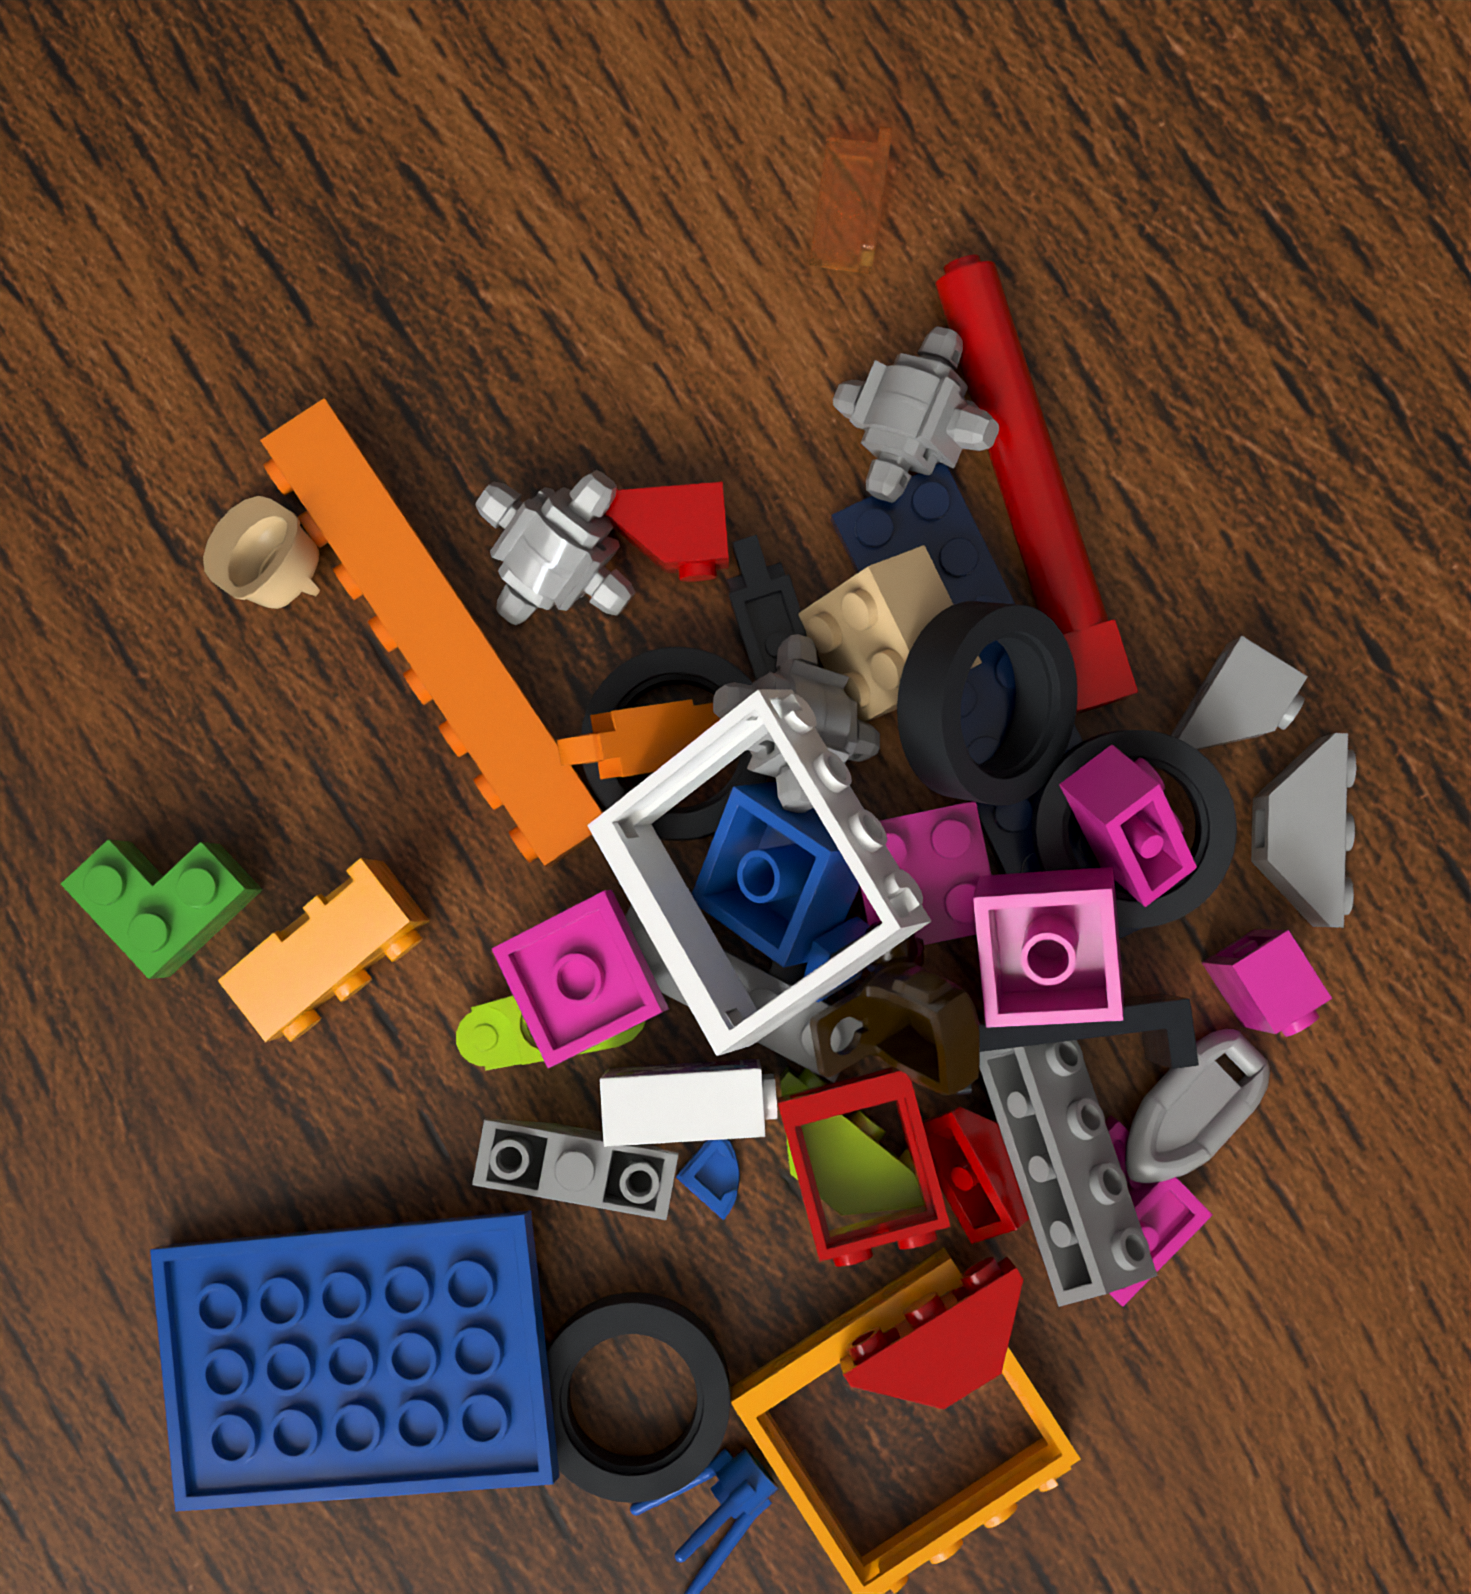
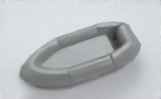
(1195, 1109)

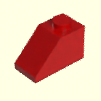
(675, 527)
(975, 1173)

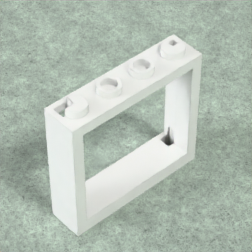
(673, 915)

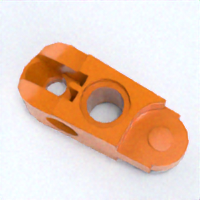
(638, 737)

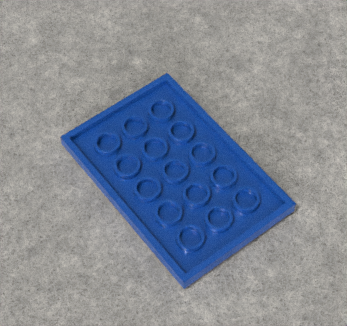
(355, 1363)

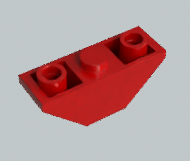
(944, 1342)

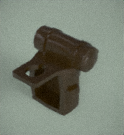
(907, 1020)

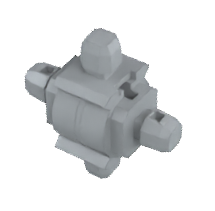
(915, 414)
(555, 548)
(833, 709)

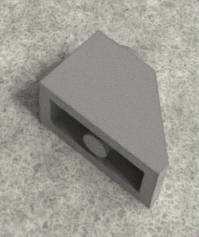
(1241, 698)

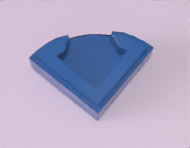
(713, 1175)

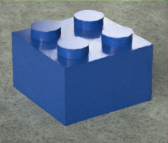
(774, 875)

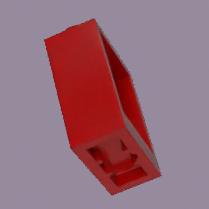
(908, 1227)

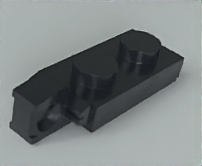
(762, 606)

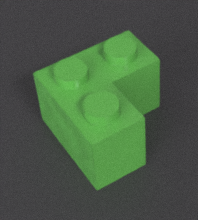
(157, 916)

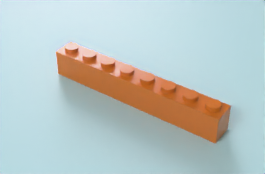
(433, 631)

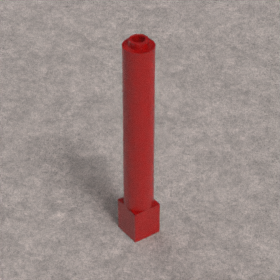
(1033, 480)

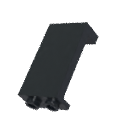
(1161, 1018)

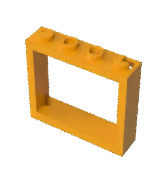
(942, 1529)

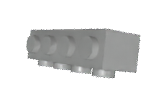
(1066, 1170)

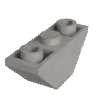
(1305, 831)
(574, 1167)

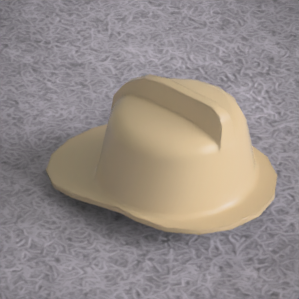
(261, 554)

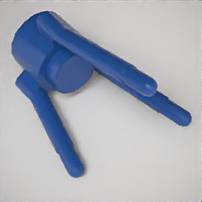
(741, 1490)

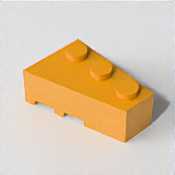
(325, 952)

